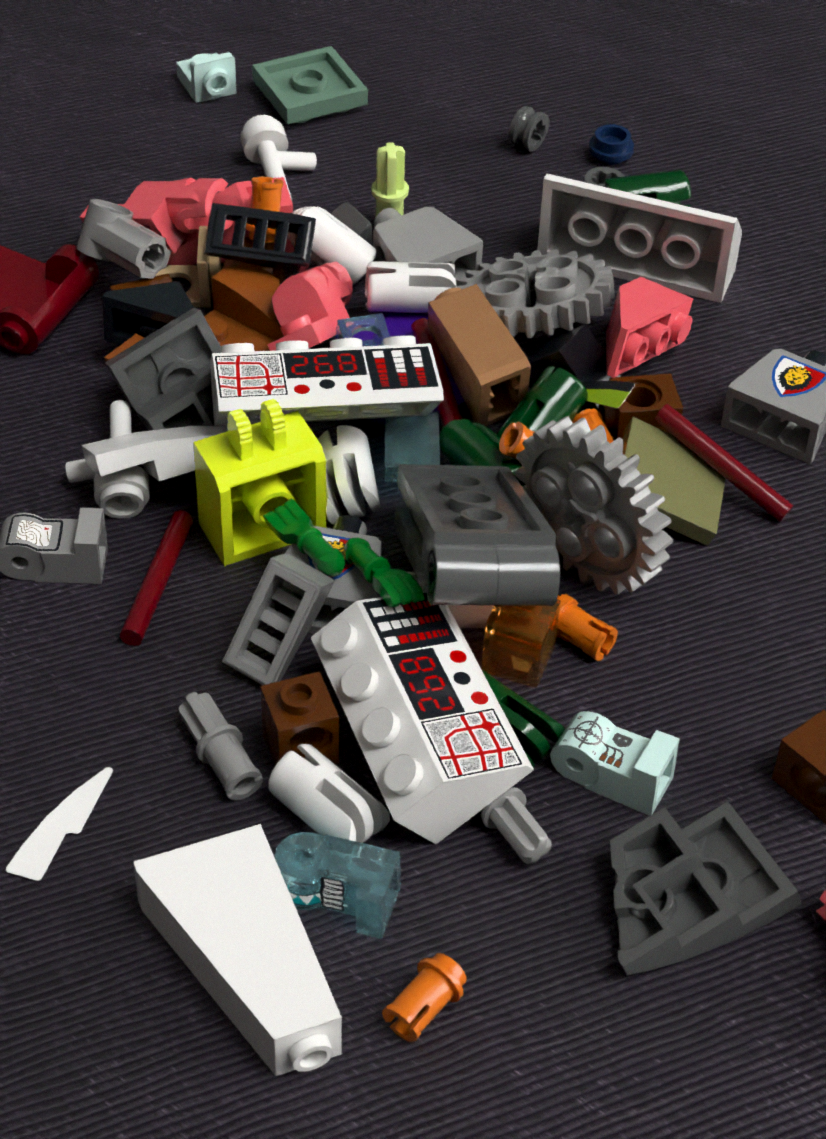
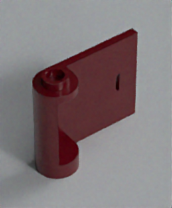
(40, 294)

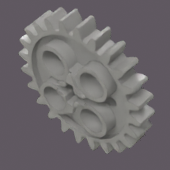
(565, 288)
(595, 504)

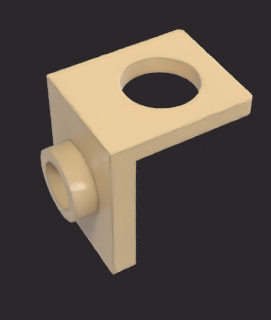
(197, 275)

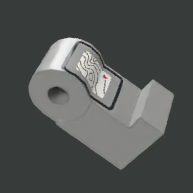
(55, 548)

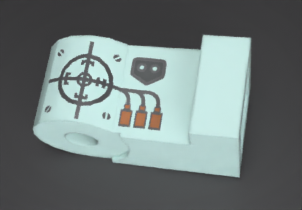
(616, 761)

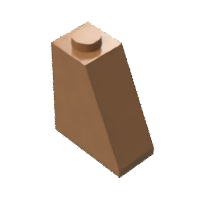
(479, 353)

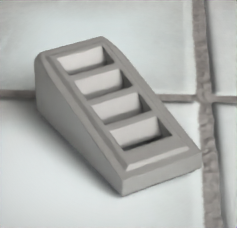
(270, 588)

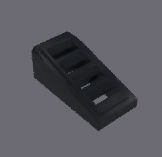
(262, 219)

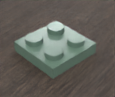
(310, 85)

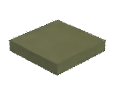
(686, 481)

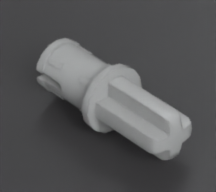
(220, 746)
(517, 825)

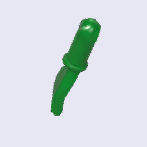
(295, 526)
(392, 584)

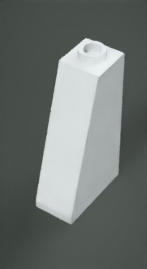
(245, 944)

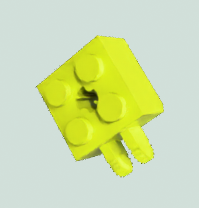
(253, 473)

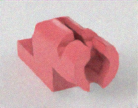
(176, 207)
(312, 304)

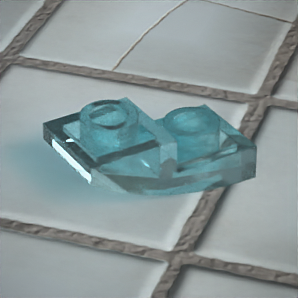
(411, 442)

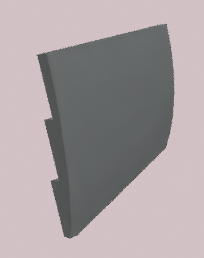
(170, 374)
(692, 887)

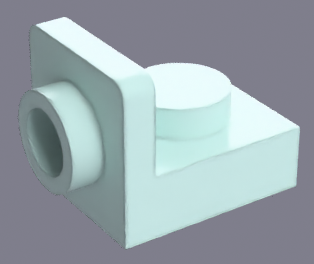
(208, 76)

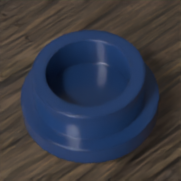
(611, 144)

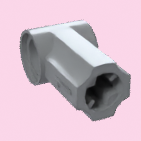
(114, 237)

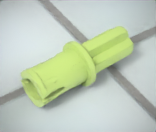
(390, 175)

